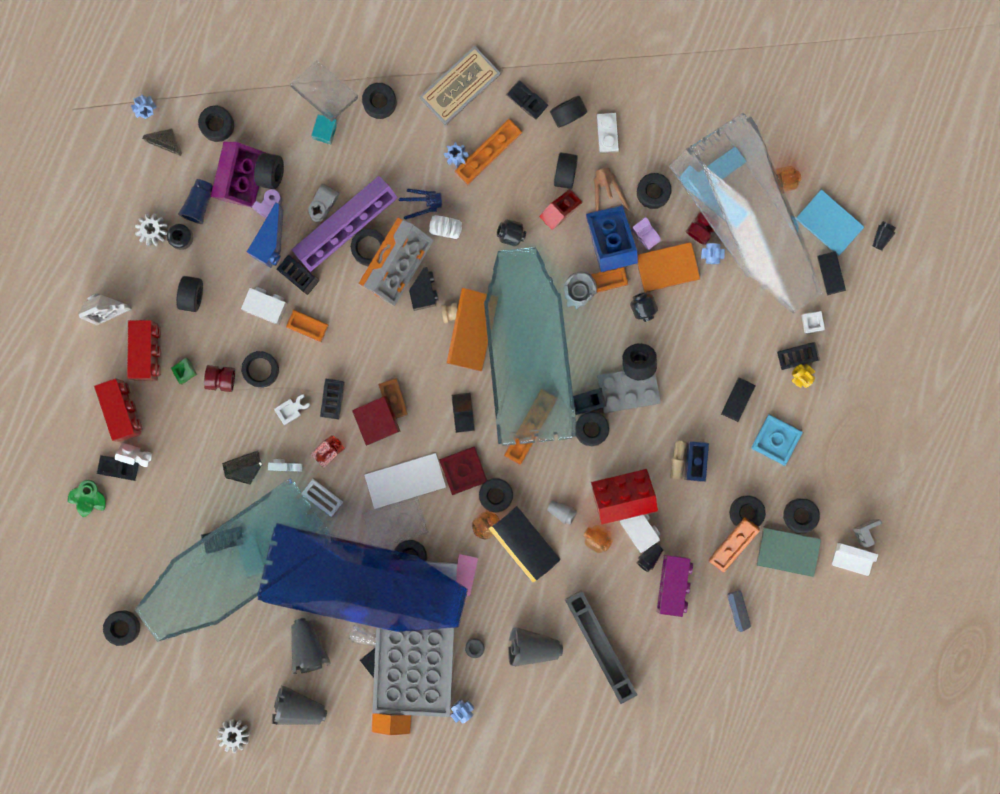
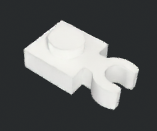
(290, 411)
(131, 454)
(280, 465)

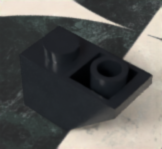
(421, 291)

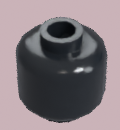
(511, 232)
(174, 234)
(644, 306)

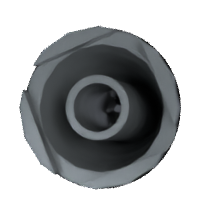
(532, 648)
(307, 649)
(297, 709)

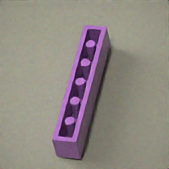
(344, 223)

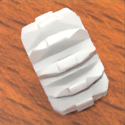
(445, 227)
(146, 235)
(226, 731)

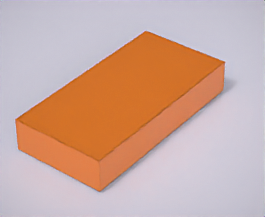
(610, 279)
(307, 326)

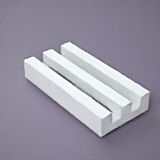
(335, 507)

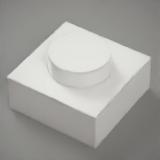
(813, 322)

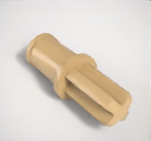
(678, 460)

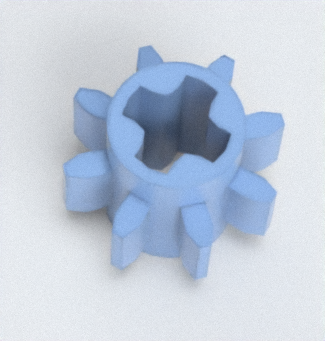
(143, 106)
(452, 152)
(713, 253)
(462, 711)

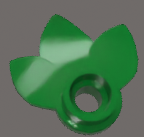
(87, 501)

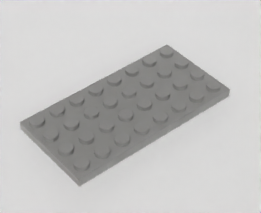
(415, 667)

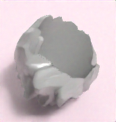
(579, 289)

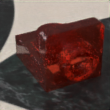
(327, 451)

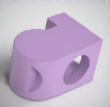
(270, 197)
(646, 233)

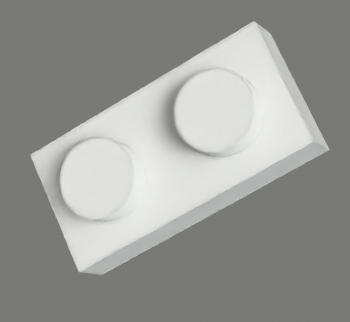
(607, 133)

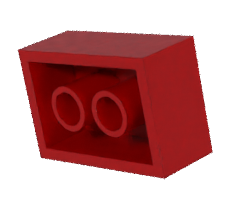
(143, 350)
(118, 410)
(624, 496)

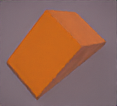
(391, 724)

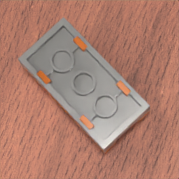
(396, 261)

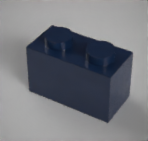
(696, 461)

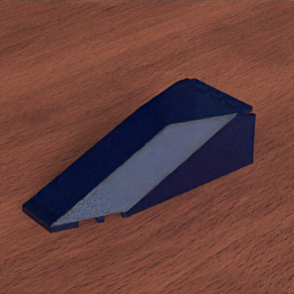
(358, 582)

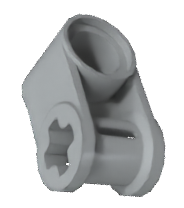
(324, 199)

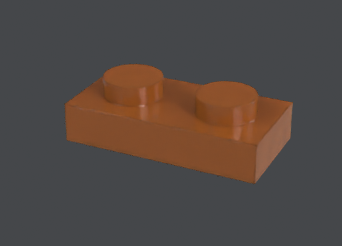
(392, 391)

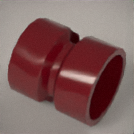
(700, 230)
(219, 378)

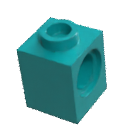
(324, 129)

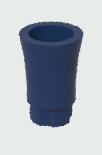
(197, 202)

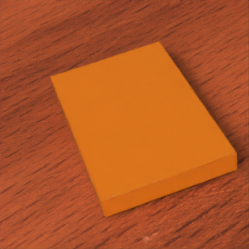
(667, 267)

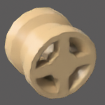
(449, 312)

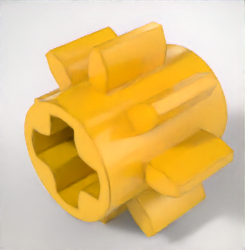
(803, 375)

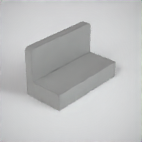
(863, 534)

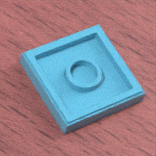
(776, 440)

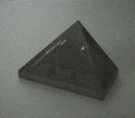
(164, 140)
(243, 468)

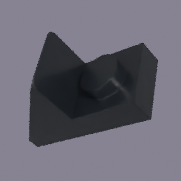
(589, 401)
(463, 412)

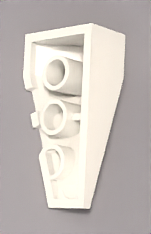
(101, 309)

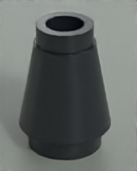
(883, 235)
(650, 557)

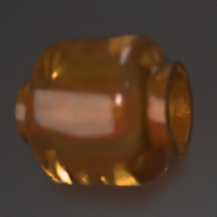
(789, 177)
(482, 524)
(598, 538)

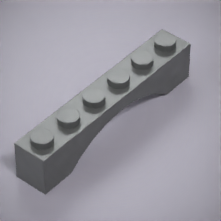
(601, 647)

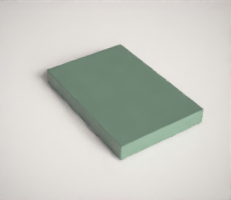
(788, 552)

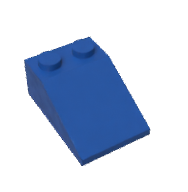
(612, 238)
(267, 242)

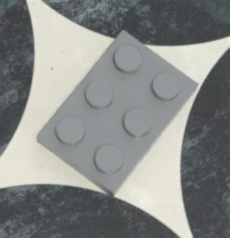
(626, 393)

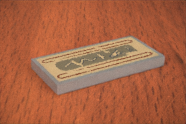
(459, 85)

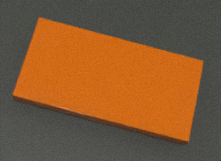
(469, 332)

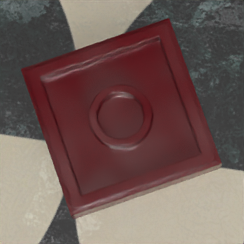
(376, 420)
(463, 470)

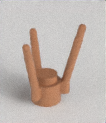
(605, 178)

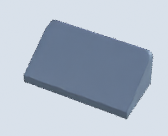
(739, 611)

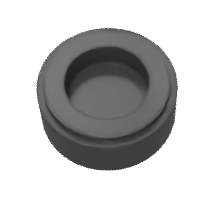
(474, 648)

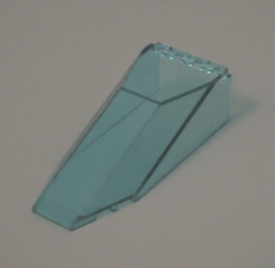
(528, 351)
(209, 577)

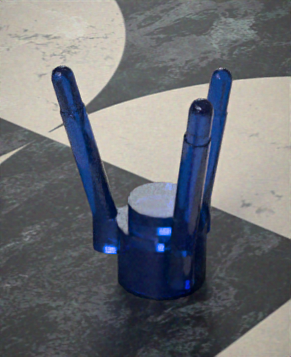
(432, 200)

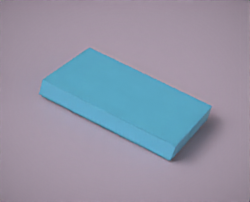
(829, 222)

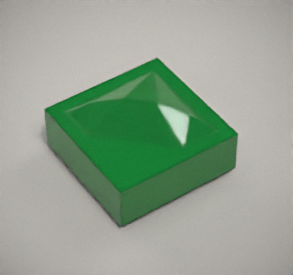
(183, 371)

